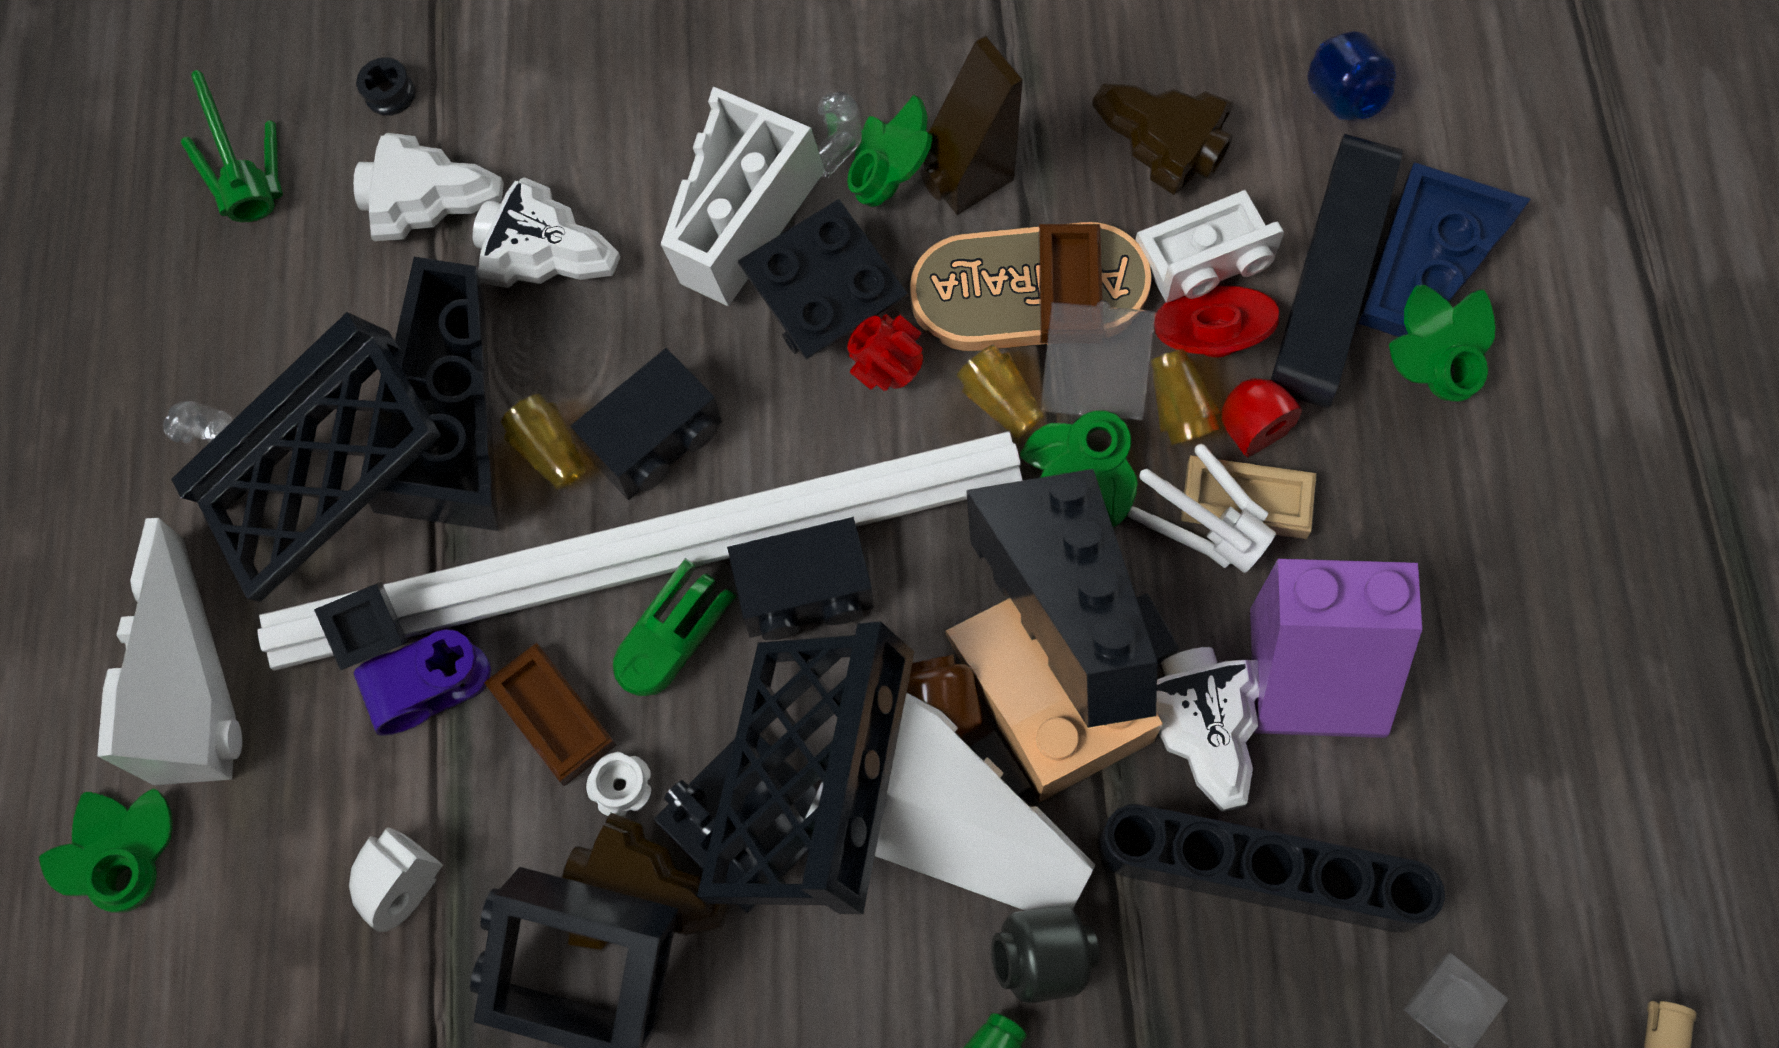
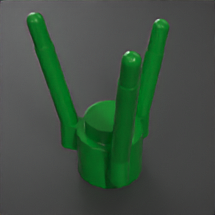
(242, 190)

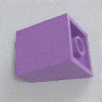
(1334, 645)

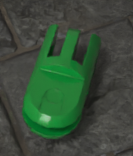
(657, 649)

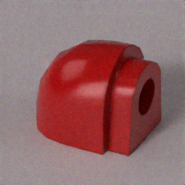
(1259, 414)

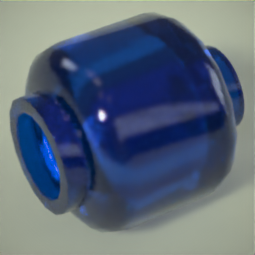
(1352, 76)

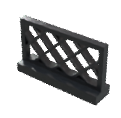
(285, 421)
(852, 767)

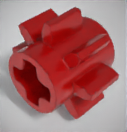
(885, 352)

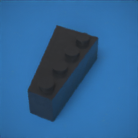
(1070, 584)

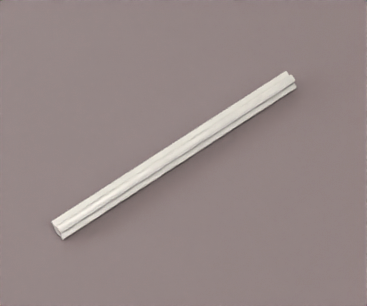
(658, 544)

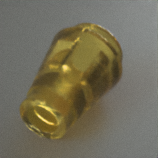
(1000, 390)
(1182, 398)
(543, 440)

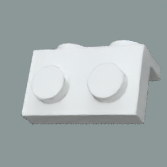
(1208, 246)

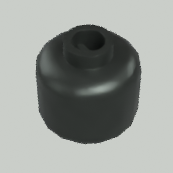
(1044, 954)

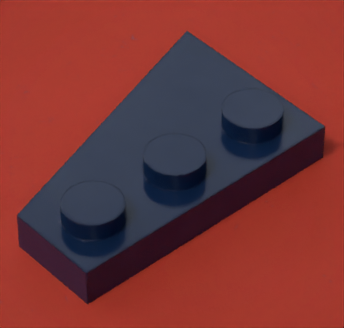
(1436, 241)

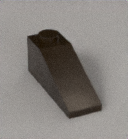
(975, 131)

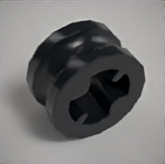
(392, 101)

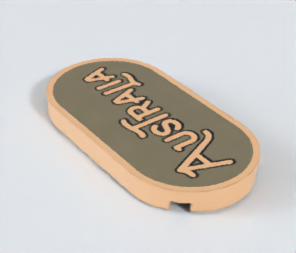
(986, 285)

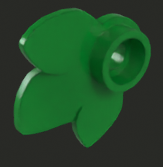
(889, 153)
(1443, 337)
(1064, 449)
(104, 844)

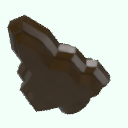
(1168, 130)
(641, 869)

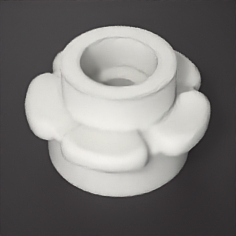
(610, 769)

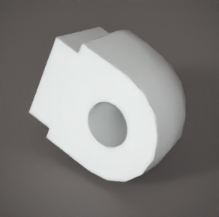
(390, 879)

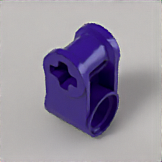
(412, 682)

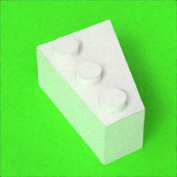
(740, 193)

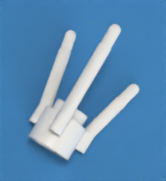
(1236, 535)

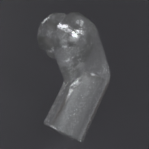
(843, 129)
(194, 420)

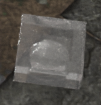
(1455, 1003)

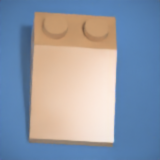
(1032, 707)

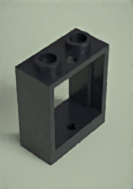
(584, 910)

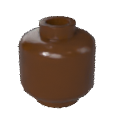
(948, 689)

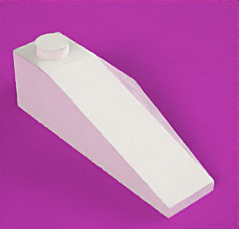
(169, 702)
(966, 826)

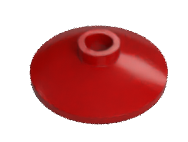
(1218, 321)

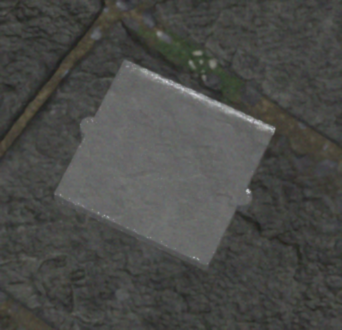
(1097, 359)

